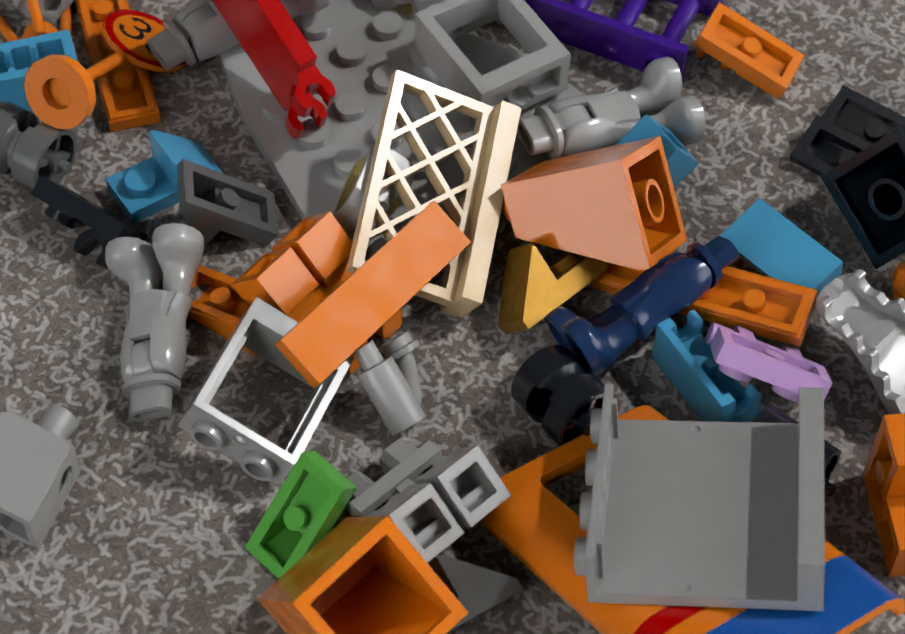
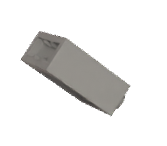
(534, 75)
(215, 431)

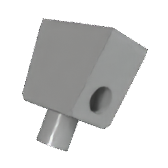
(35, 472)

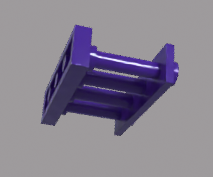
(618, 37)

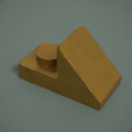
(537, 288)

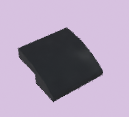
(843, 131)

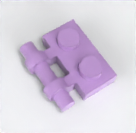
(782, 366)

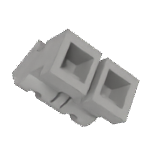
(429, 493)

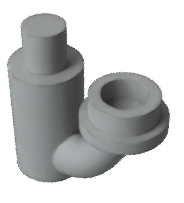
(392, 381)

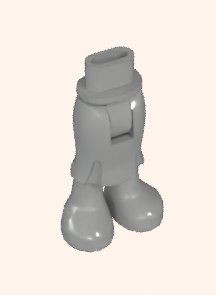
(203, 33)
(603, 119)
(155, 318)

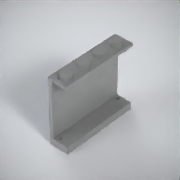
(705, 511)

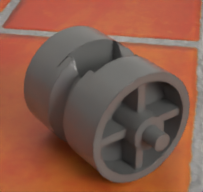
(33, 147)

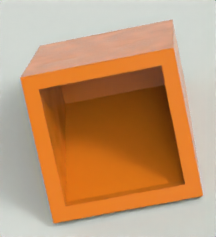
(362, 582)

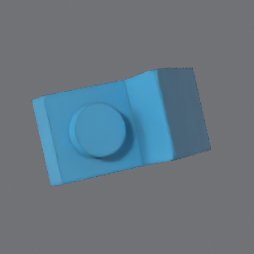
(154, 182)

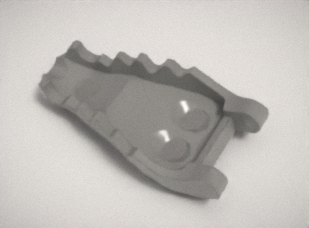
(872, 330)

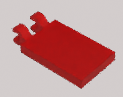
(281, 58)

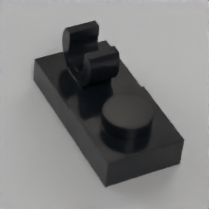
(69, 207)

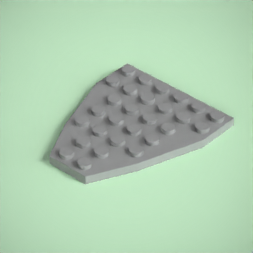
(358, 54)

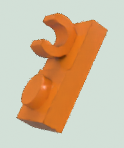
(748, 51)

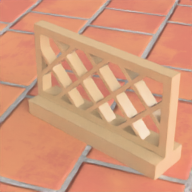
(480, 193)

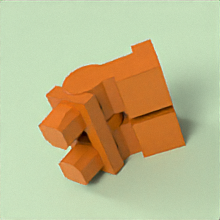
(305, 271)

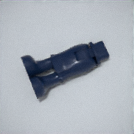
(641, 305)

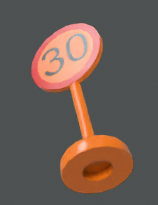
(64, 91)

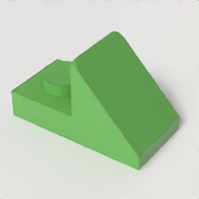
(300, 513)

